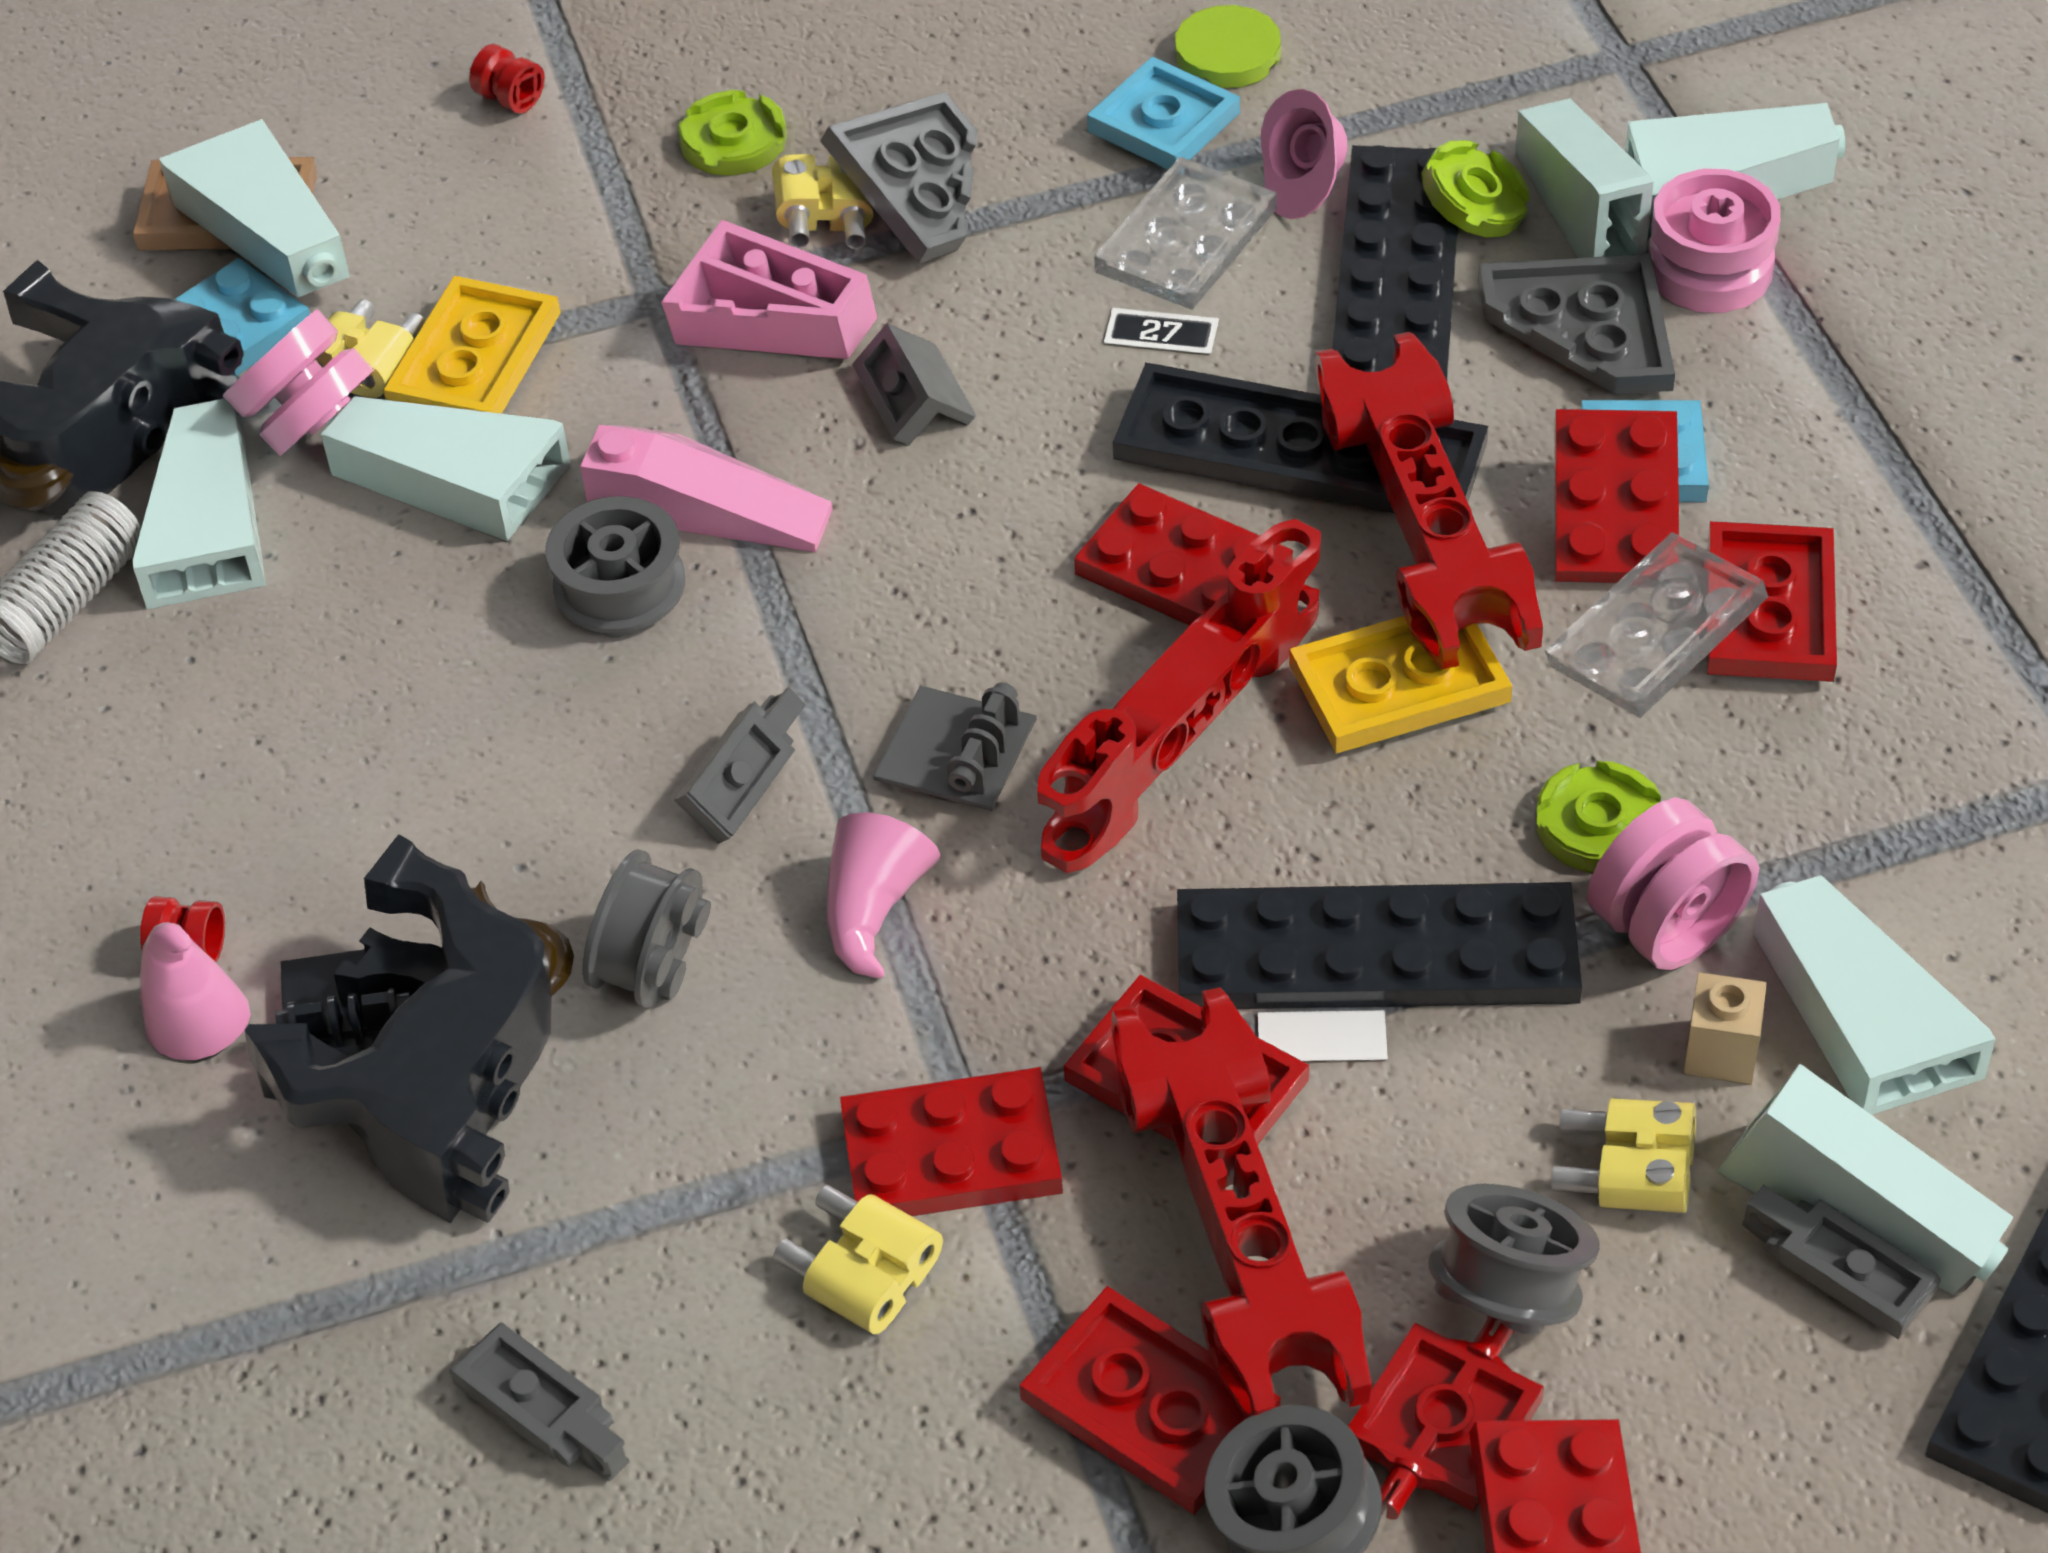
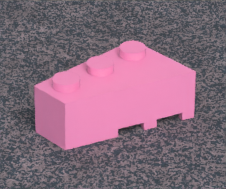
(768, 298)

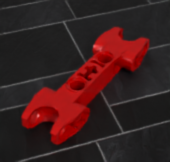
(1454, 572)
(1125, 748)
(1272, 1308)

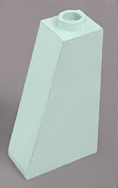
(1778, 146)
(1585, 180)
(258, 206)
(448, 460)
(200, 513)
(1866, 1001)
(1828, 1148)

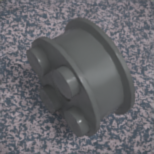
(615, 565)
(644, 929)
(1513, 1256)
(1293, 1485)

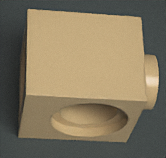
(1725, 1028)

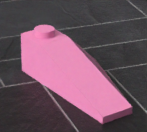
(702, 488)

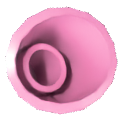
(869, 872)
(187, 998)

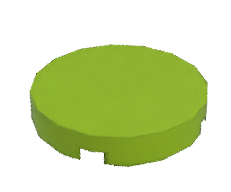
(1228, 45)
(732, 133)
(1475, 189)
(1588, 808)

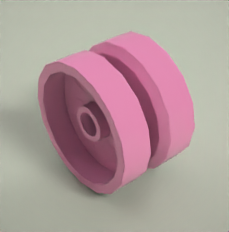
(1714, 240)
(299, 383)
(1672, 883)

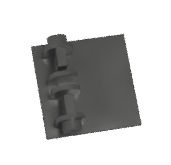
(957, 745)

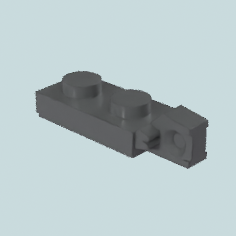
(741, 765)
(1842, 1259)
(540, 1401)

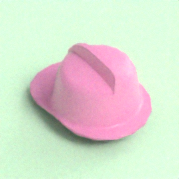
(1301, 152)

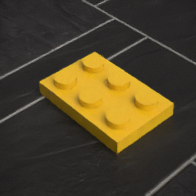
(474, 347)
(1386, 684)

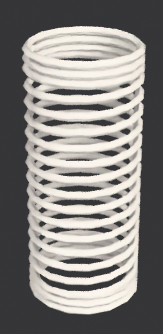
(97, 536)

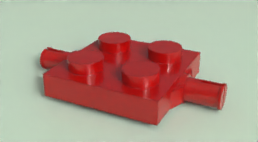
(1428, 1405)

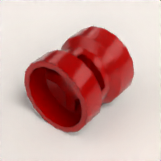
(510, 79)
(201, 921)

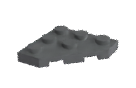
(912, 170)
(1586, 314)

